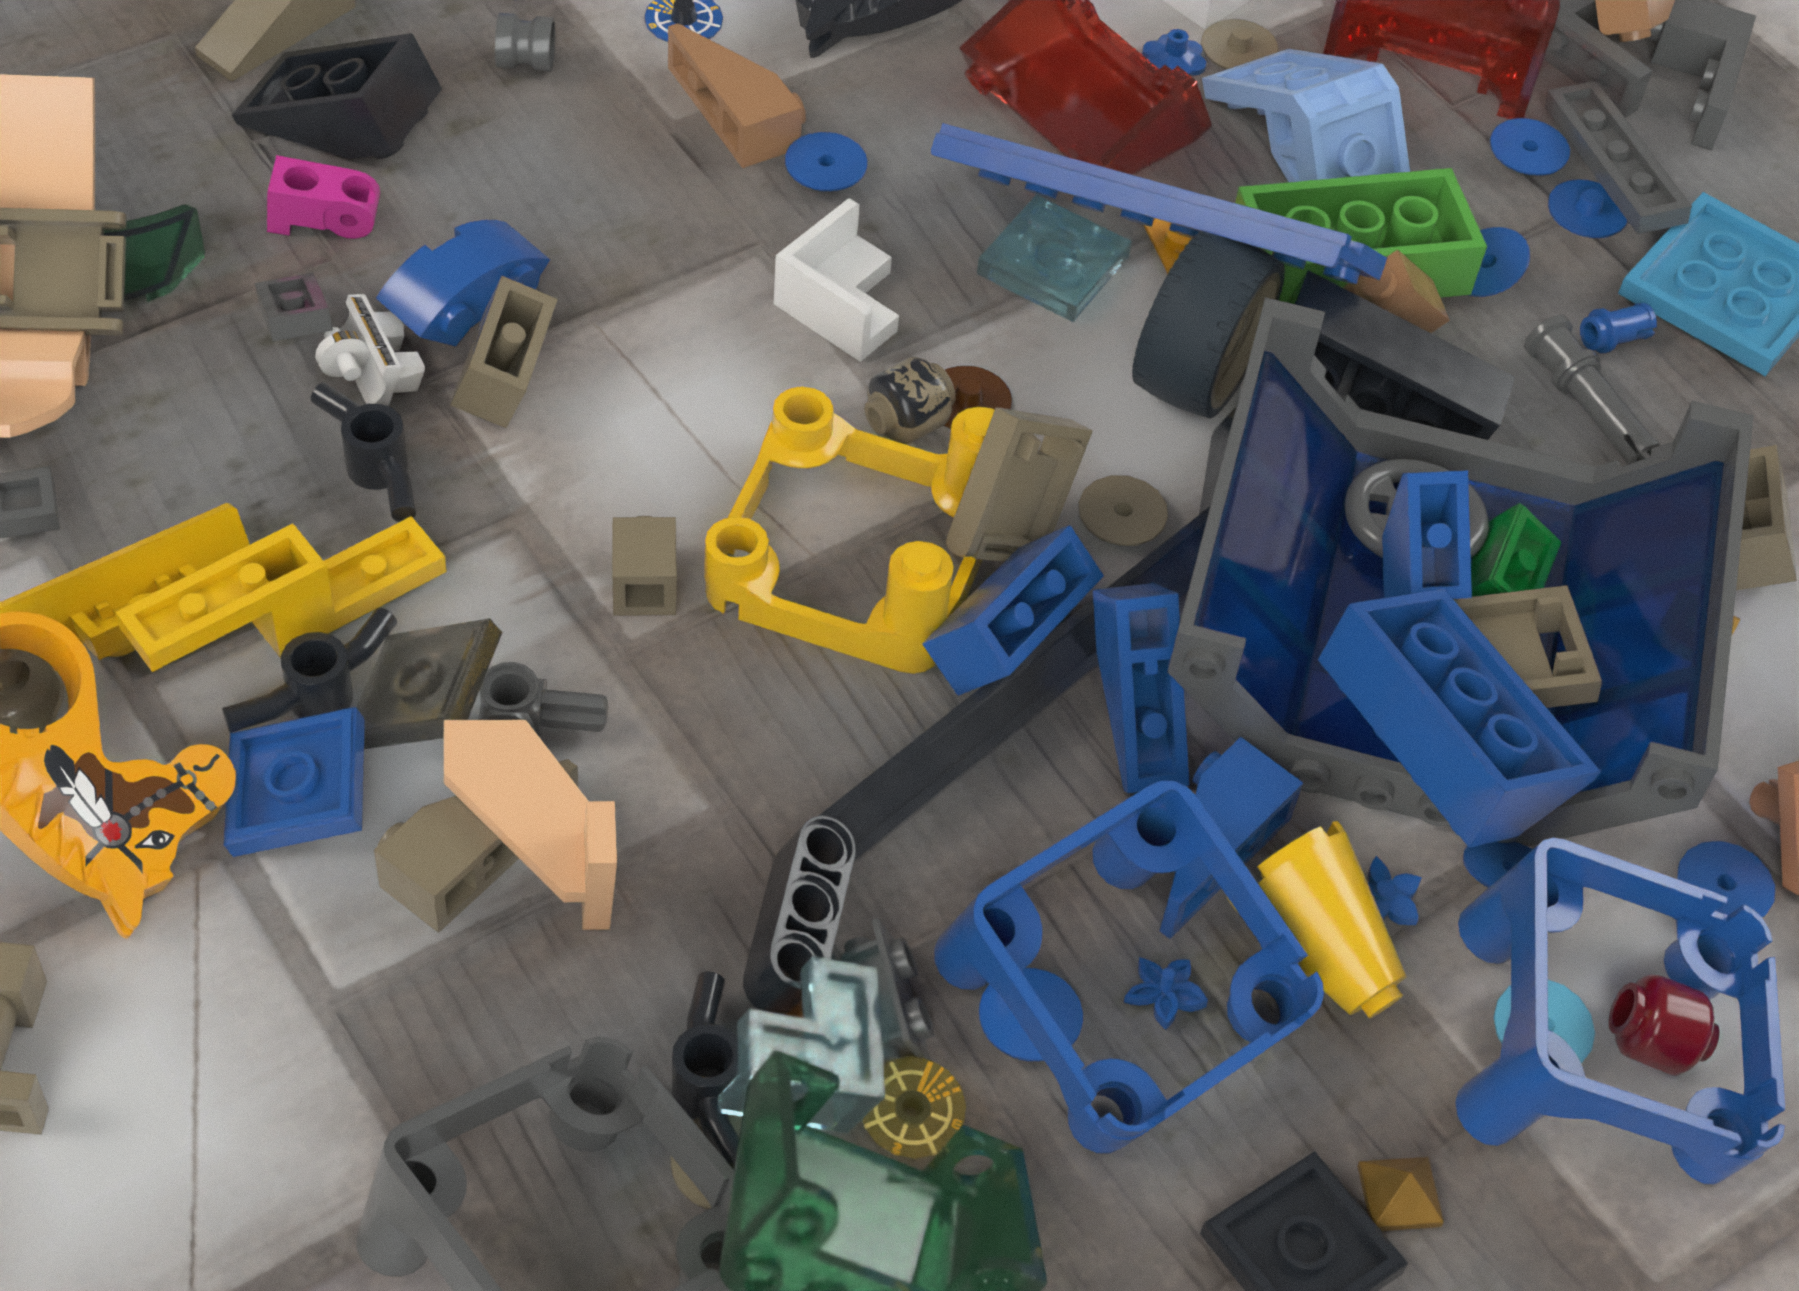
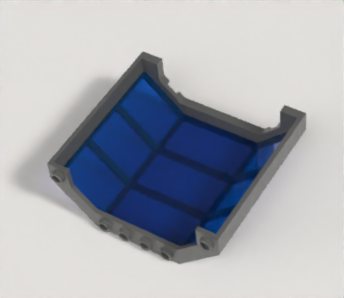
(1640, 549)

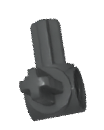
(518, 685)

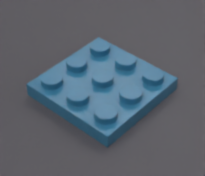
(1724, 283)

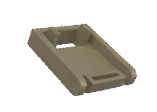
(64, 270)
(1015, 488)
(1513, 627)

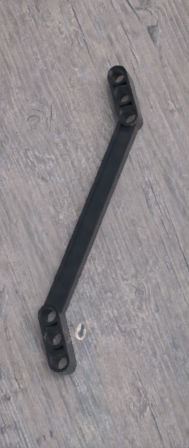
(930, 767)

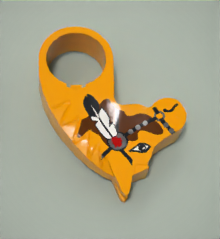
(93, 819)

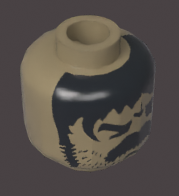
(909, 400)

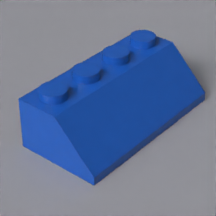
(1455, 714)

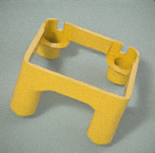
(919, 573)

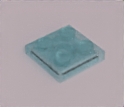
(1054, 258)

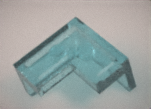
(836, 1033)

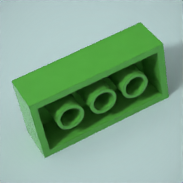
(1401, 211)

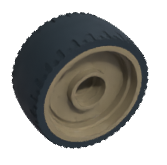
(1205, 323)

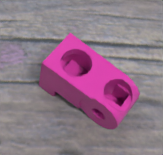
(320, 198)

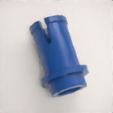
(1606, 328)

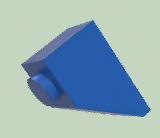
(1428, 536)

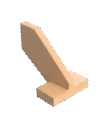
(535, 810)

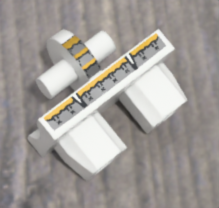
(366, 353)

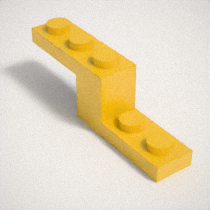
(280, 589)

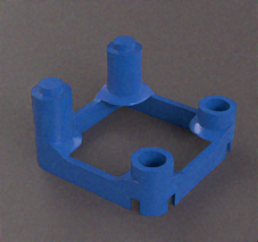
(1135, 840)
(1540, 1070)

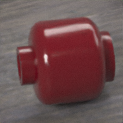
(1664, 1024)

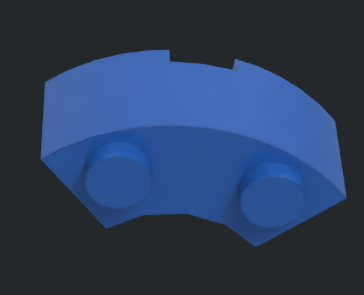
(449, 288)

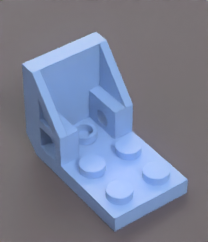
(1320, 112)

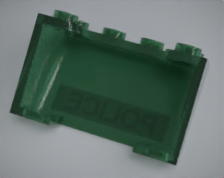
(849, 1219)

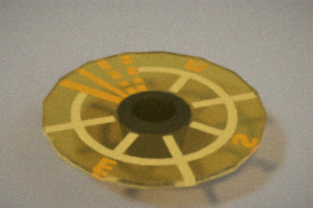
(919, 1108)

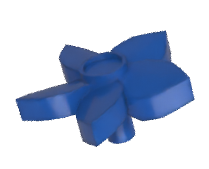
(1395, 894)
(1167, 989)

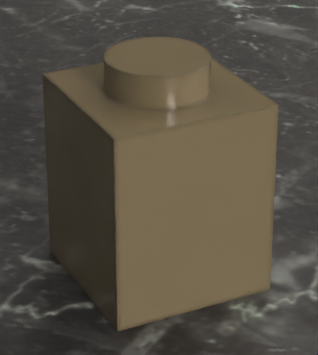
(644, 566)

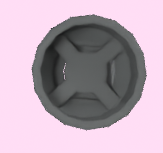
(525, 42)

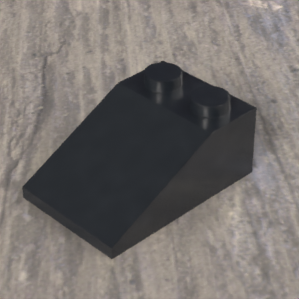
(344, 96)

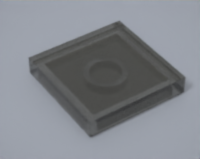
(426, 680)

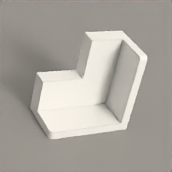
(826, 281)

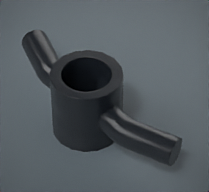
(372, 447)
(314, 675)
(706, 1047)

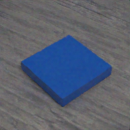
(296, 782)

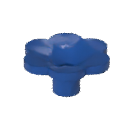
(1175, 50)

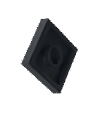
(1303, 1236)

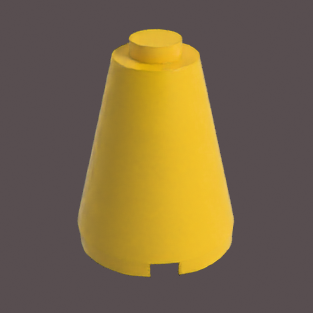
(1335, 919)

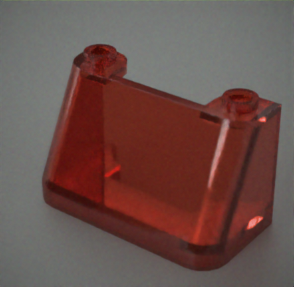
(1482, 37)
(1084, 85)

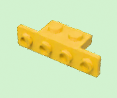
(92, 593)

